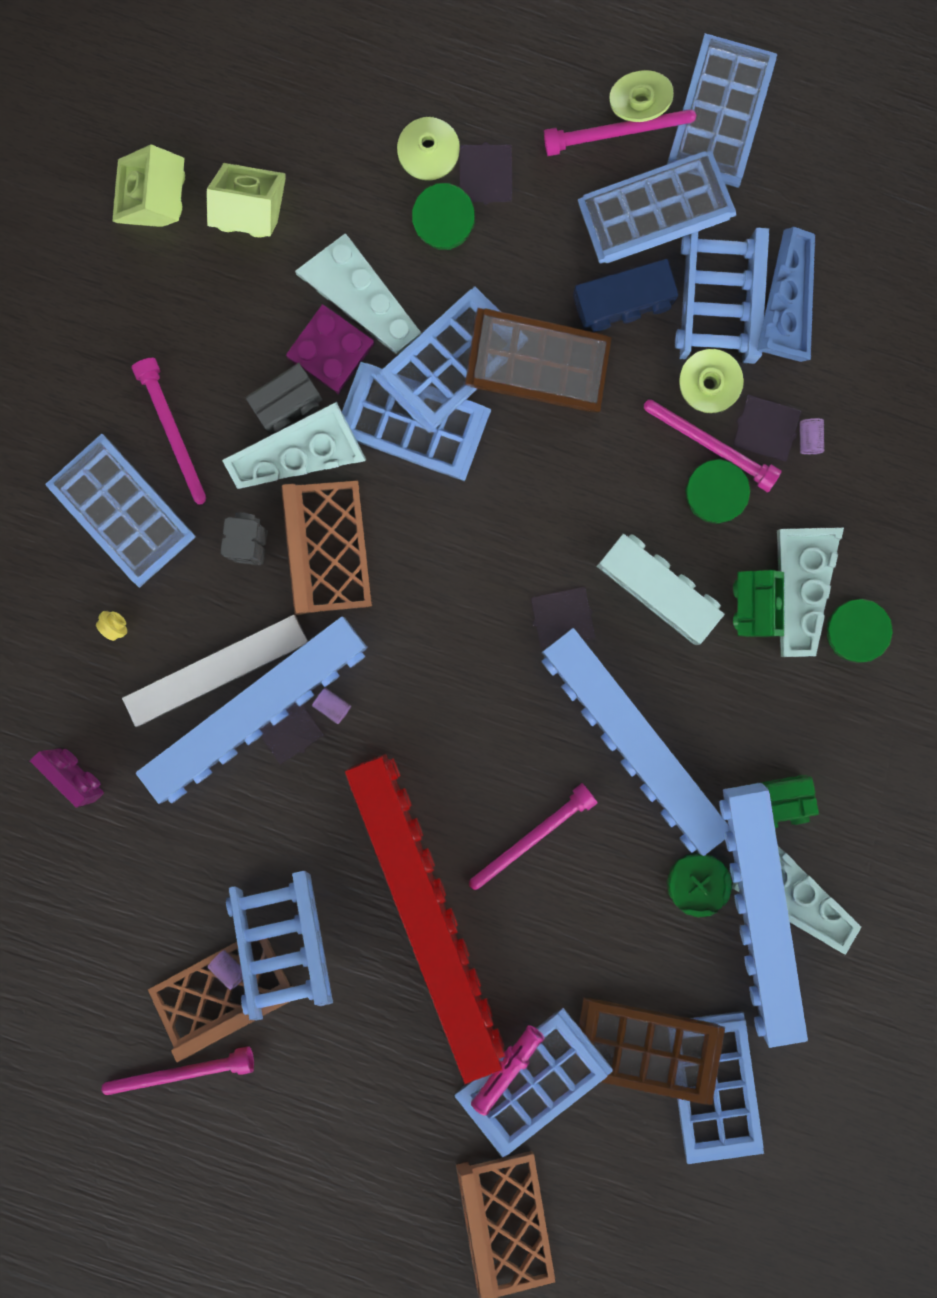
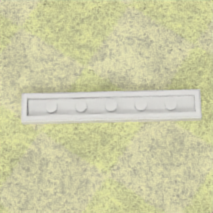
(215, 670)

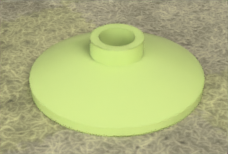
(641, 96)
(433, 161)
(719, 368)

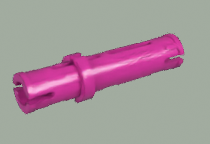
(515, 1060)

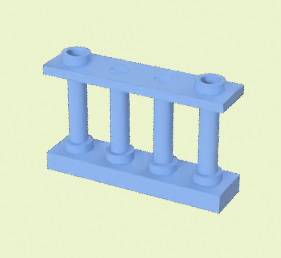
(751, 280)
(311, 955)

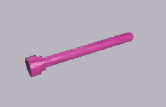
(558, 140)
(147, 372)
(763, 475)
(580, 800)
(239, 1061)

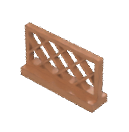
(298, 550)
(225, 1023)
(481, 1239)

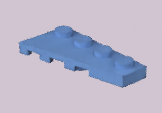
(790, 302)

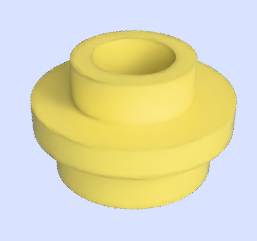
(111, 625)

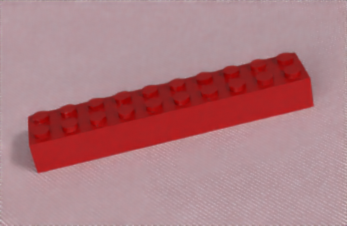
(425, 918)

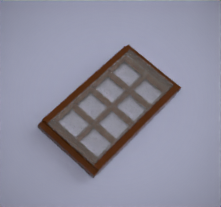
(538, 360)
(655, 1049)

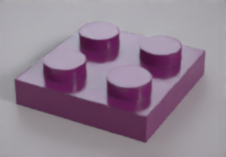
(330, 349)
(63, 772)

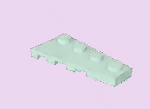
(353, 286)
(304, 447)
(807, 564)
(813, 908)

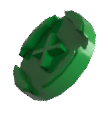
(443, 216)
(717, 491)
(859, 631)
(699, 884)

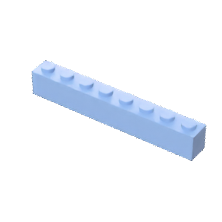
(252, 710)
(636, 741)
(764, 914)

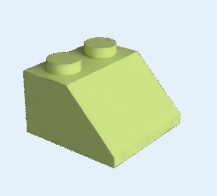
(149, 187)
(245, 200)

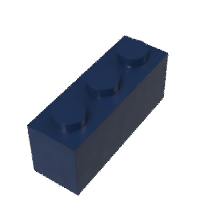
(625, 296)

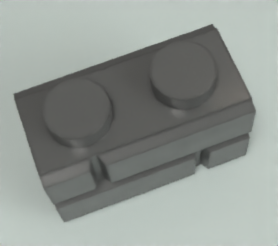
(284, 399)
(244, 539)

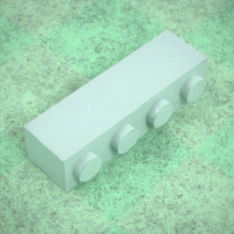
(660, 589)

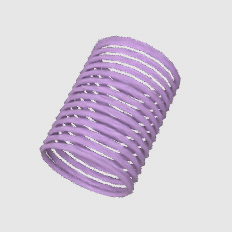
(813, 435)
(328, 700)
(228, 977)

